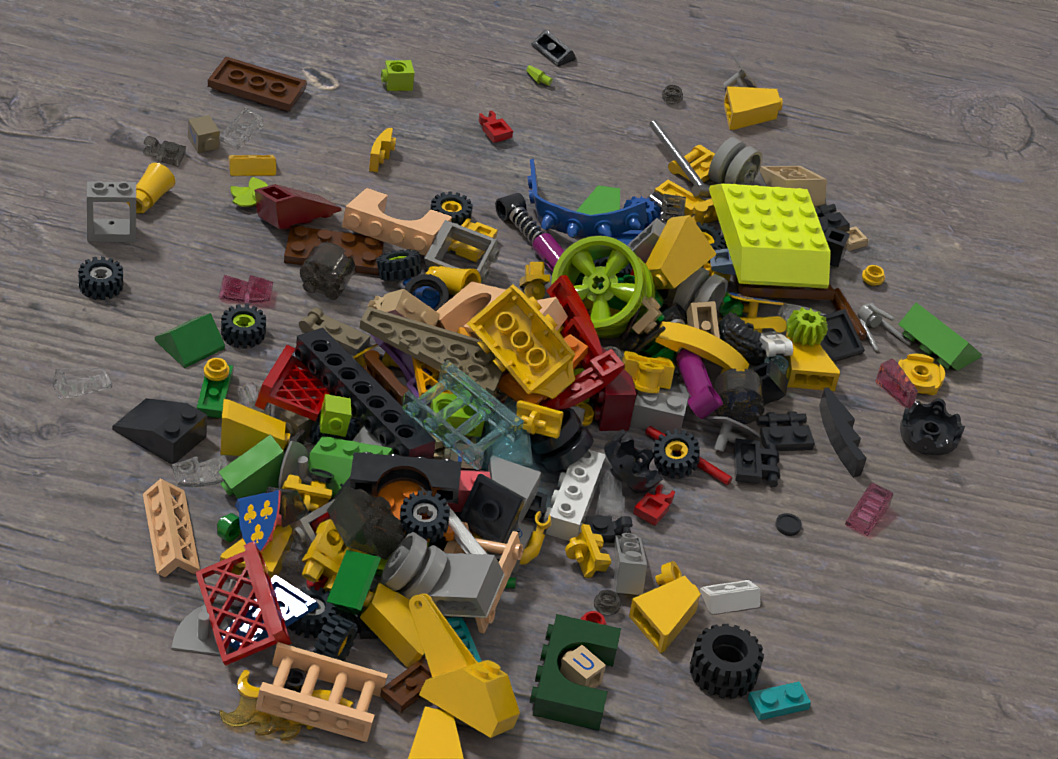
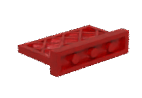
(281, 377)
(262, 591)

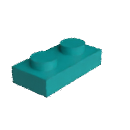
(779, 700)

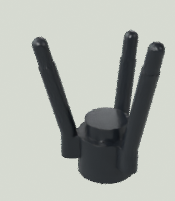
(636, 342)

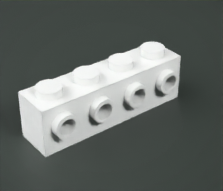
(575, 495)

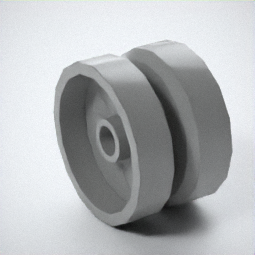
(735, 163)
(701, 288)
(414, 567)

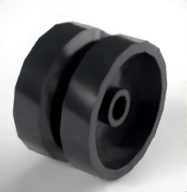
(567, 448)

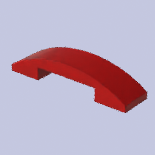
(589, 382)

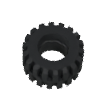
(725, 677)

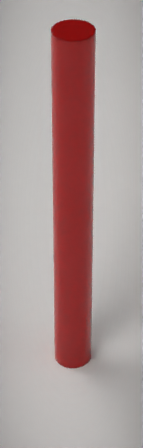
(703, 464)

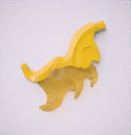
(247, 715)

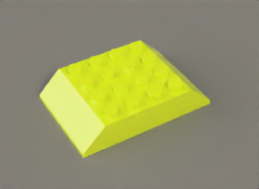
(772, 235)

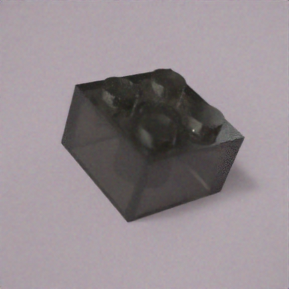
(366, 522)

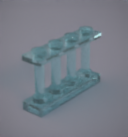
(469, 394)

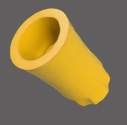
(152, 186)
(455, 278)

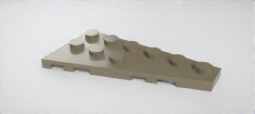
(434, 346)

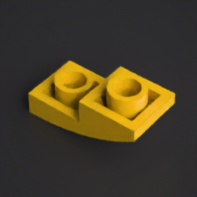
(381, 149)

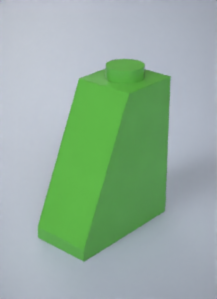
(601, 200)
(254, 470)

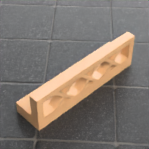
(165, 526)

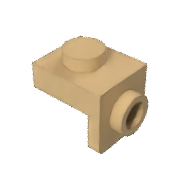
(647, 322)

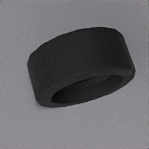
(431, 281)

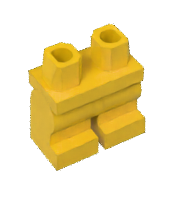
(325, 554)

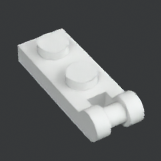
(776, 343)

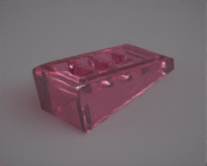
(893, 379)
(876, 496)

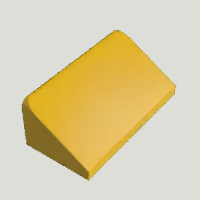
(252, 165)

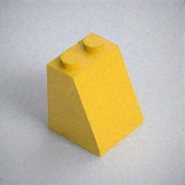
(678, 252)

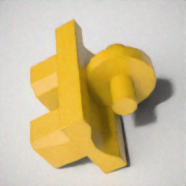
(534, 280)
(540, 419)
(313, 495)
(586, 551)

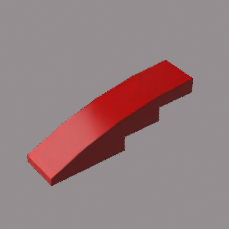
(578, 320)

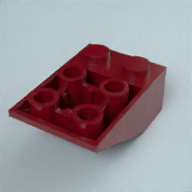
(290, 206)
(615, 403)

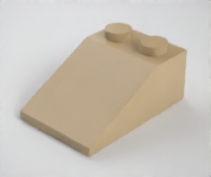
(796, 178)

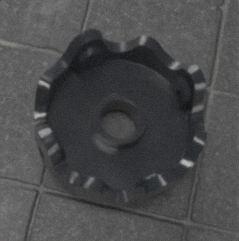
(934, 419)
(627, 466)

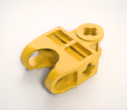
(649, 373)

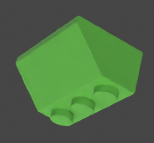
(938, 338)
(337, 457)

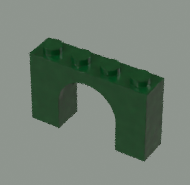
(557, 696)

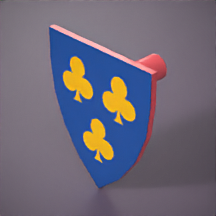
(259, 518)

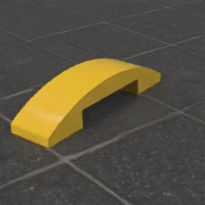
(702, 344)

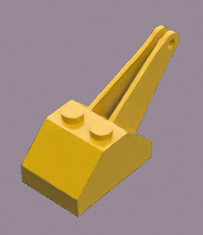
(459, 684)

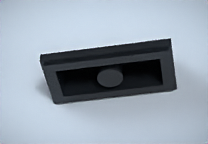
(553, 48)

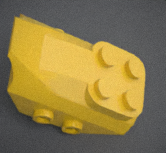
(525, 343)

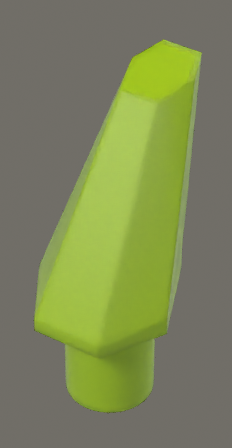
(539, 76)

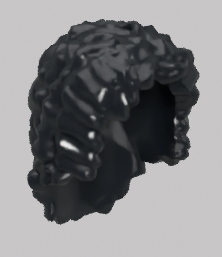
(742, 338)

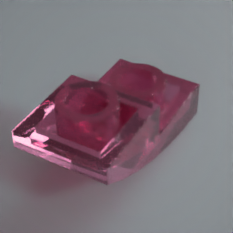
(253, 291)

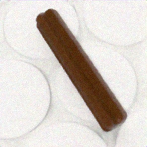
(840, 303)

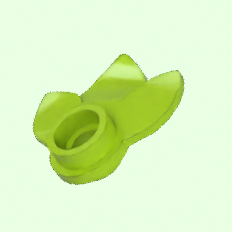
(246, 195)

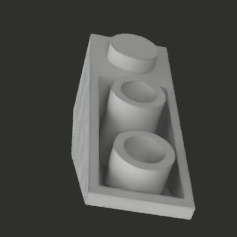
(629, 564)

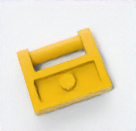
(700, 166)

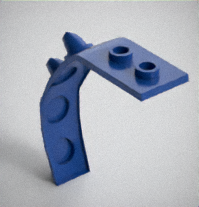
(581, 224)

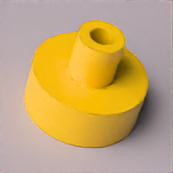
(669, 572)

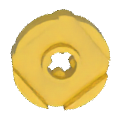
(931, 377)

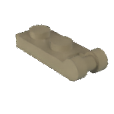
(349, 338)

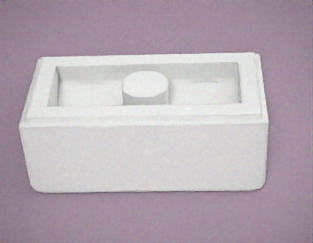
(731, 596)

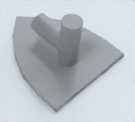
(738, 78)
(728, 424)
(295, 463)
(196, 633)

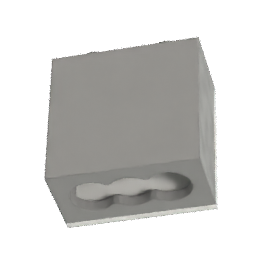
(467, 585)

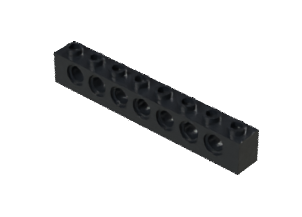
(369, 400)

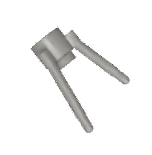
(871, 317)

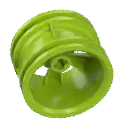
(581, 258)

